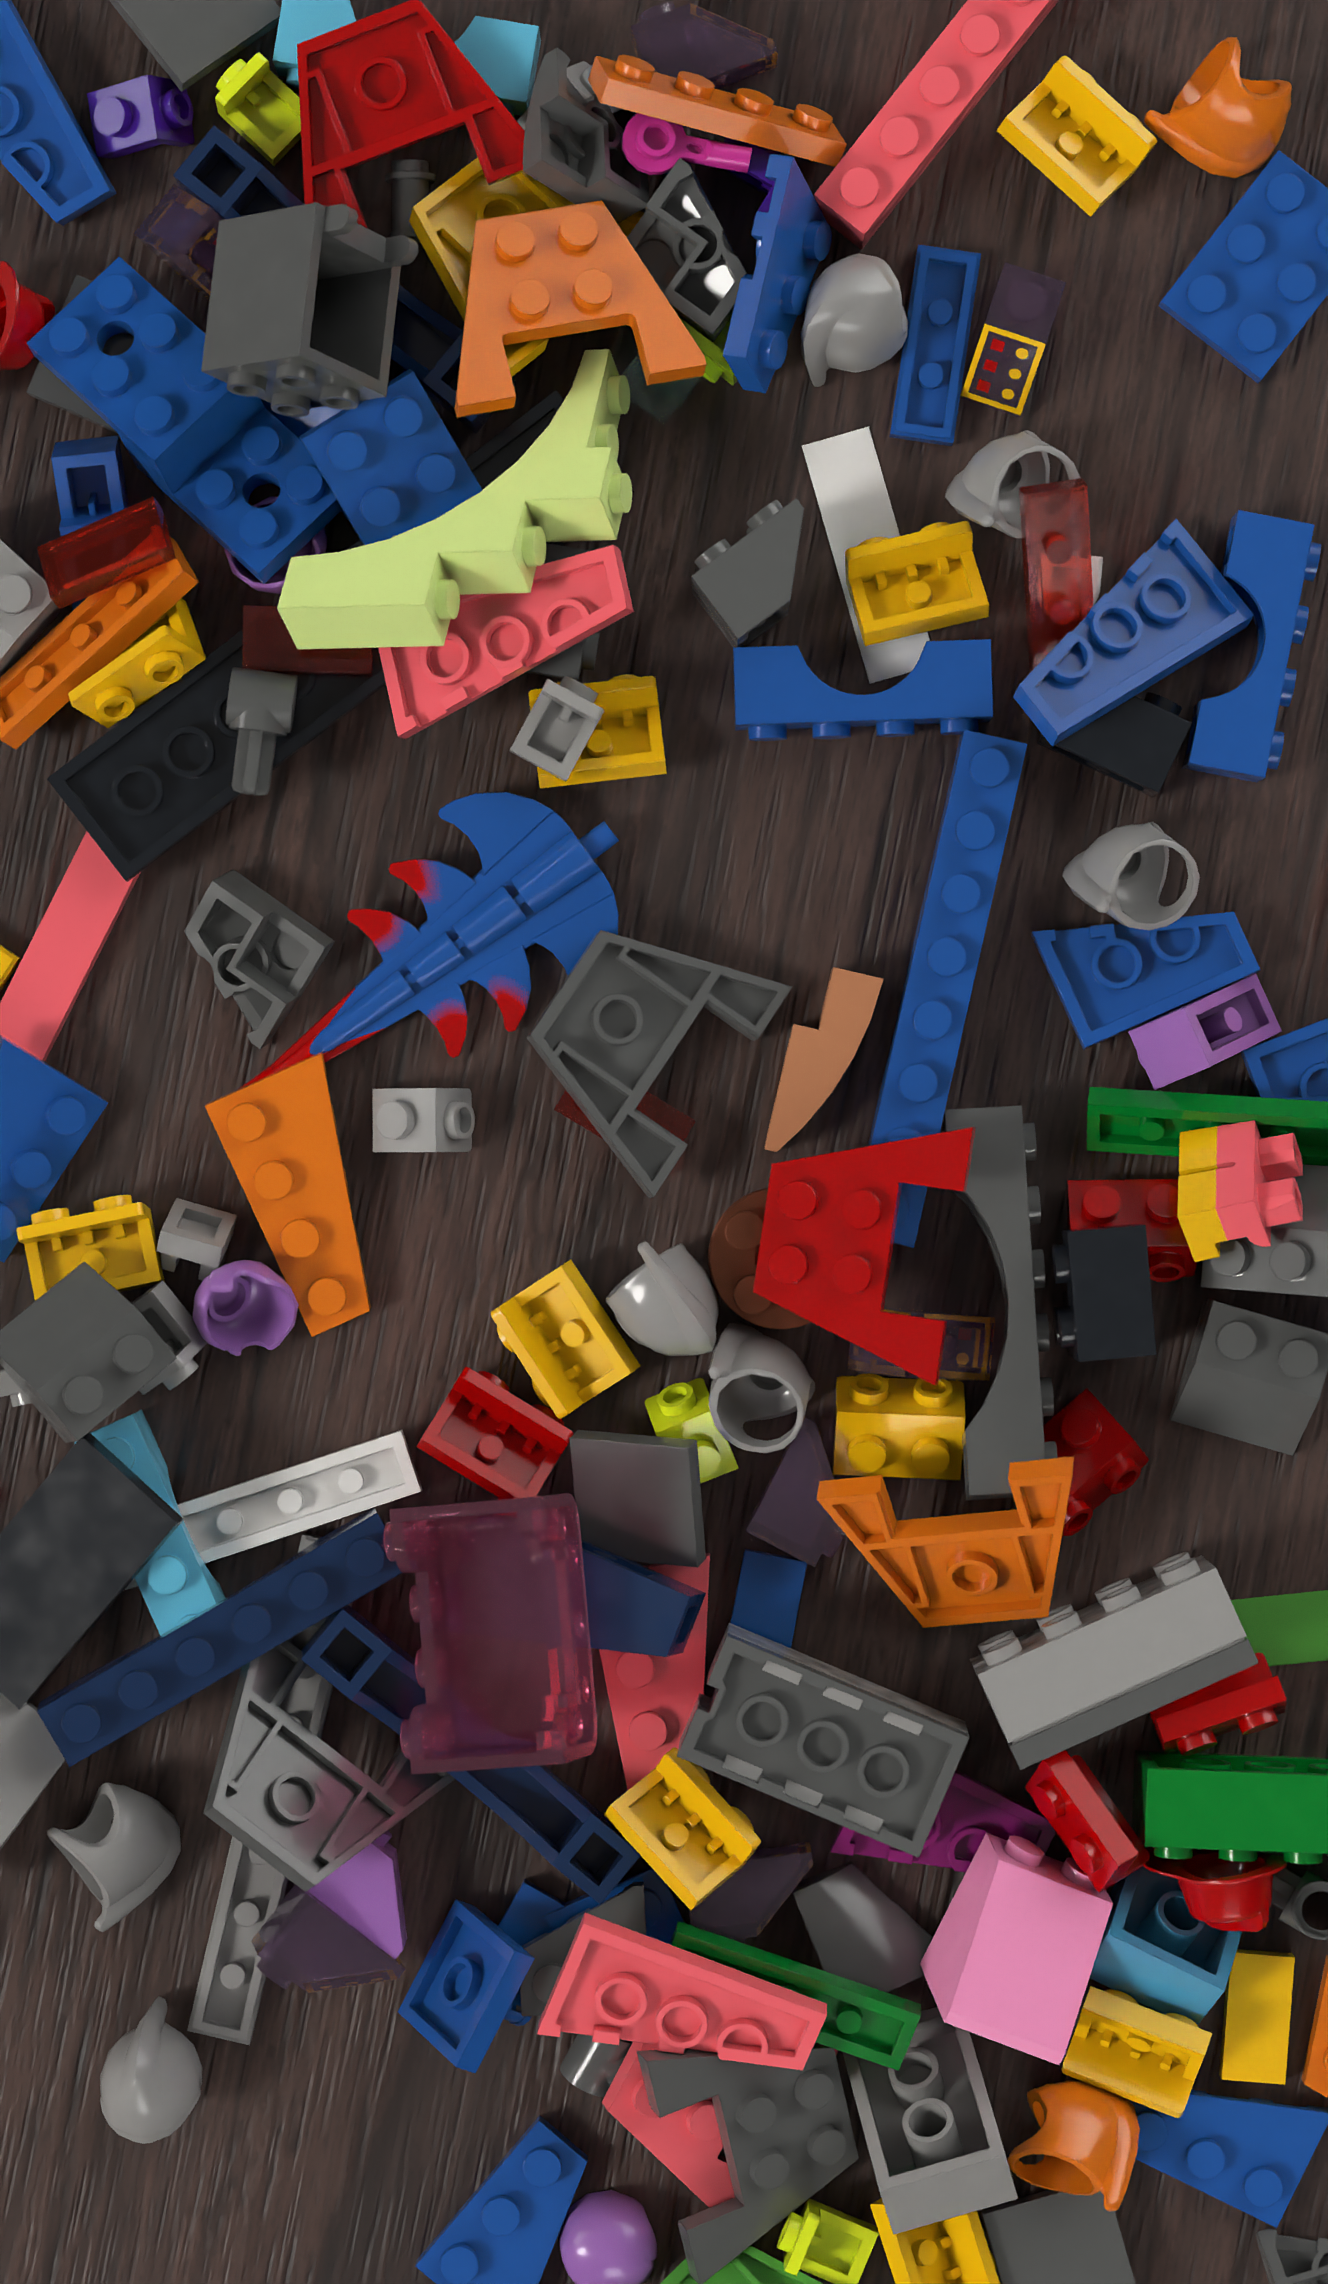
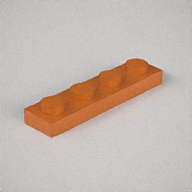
(698, 105)
(85, 644)

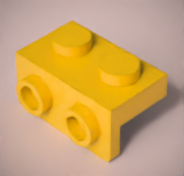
(1078, 135)
(915, 582)
(142, 669)
(625, 738)
(112, 1240)
(564, 1340)
(898, 1427)
(684, 1828)
(1136, 2051)
(938, 2252)

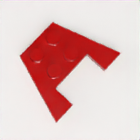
(386, 89)
(834, 1235)

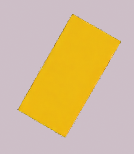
(1257, 2017)

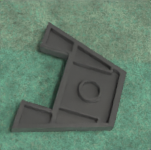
(620, 1025)
(293, 1792)
(779, 2134)

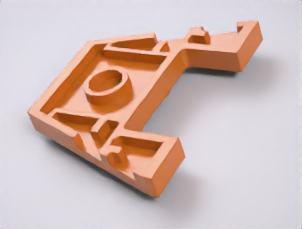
(556, 278)

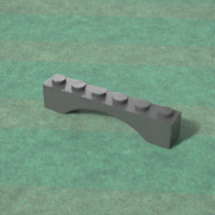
(1005, 1207)

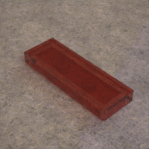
(1055, 562)

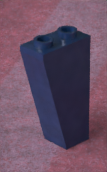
(636, 1606)

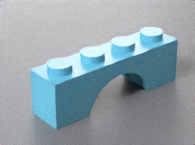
(498, 49)
(175, 1578)

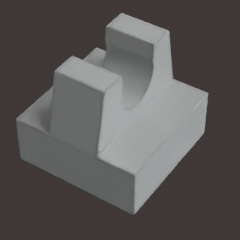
(195, 1235)

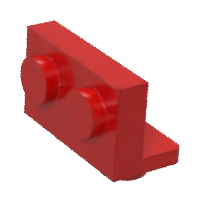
(1136, 1202)
(495, 1436)
(1103, 1453)
(1241, 1701)
(1086, 1820)

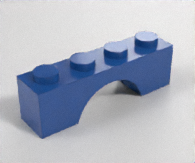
(1266, 567)
(782, 693)

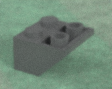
(751, 582)

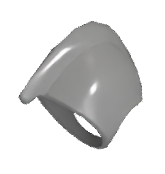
(852, 317)
(991, 480)
(1126, 874)
(667, 1303)
(756, 1381)
(122, 1858)
(150, 2079)

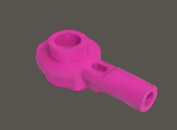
(657, 145)

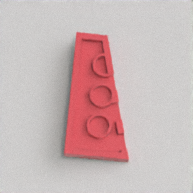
(505, 637)
(656, 1694)
(659, 1994)

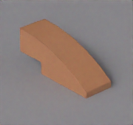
(821, 1055)

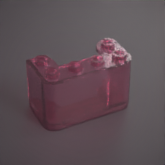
(498, 1633)

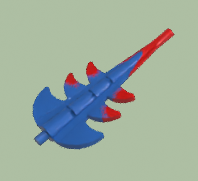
(531, 890)

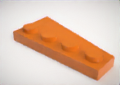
(293, 1174)

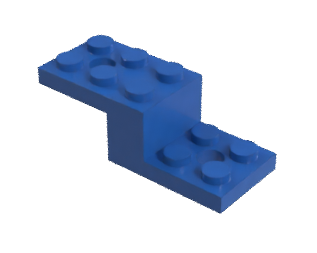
(185, 425)

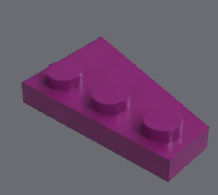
(960, 1825)

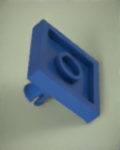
(467, 1986)

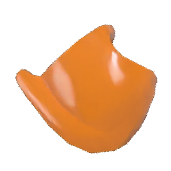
(1223, 119)
(1085, 2140)

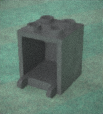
(304, 307)

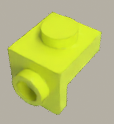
(260, 107)
(685, 1414)
(826, 2243)

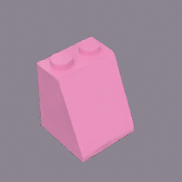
(1017, 1947)

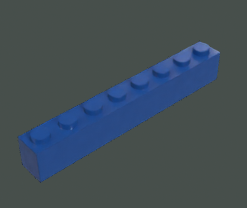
(946, 951)

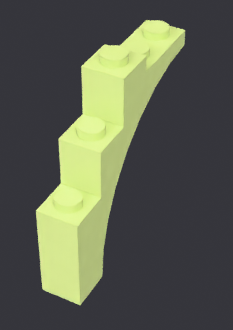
(490, 544)

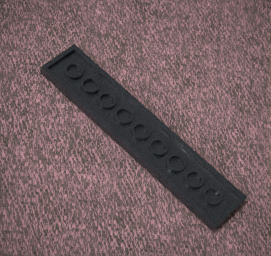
(175, 755)

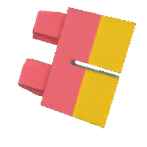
(1236, 1186)

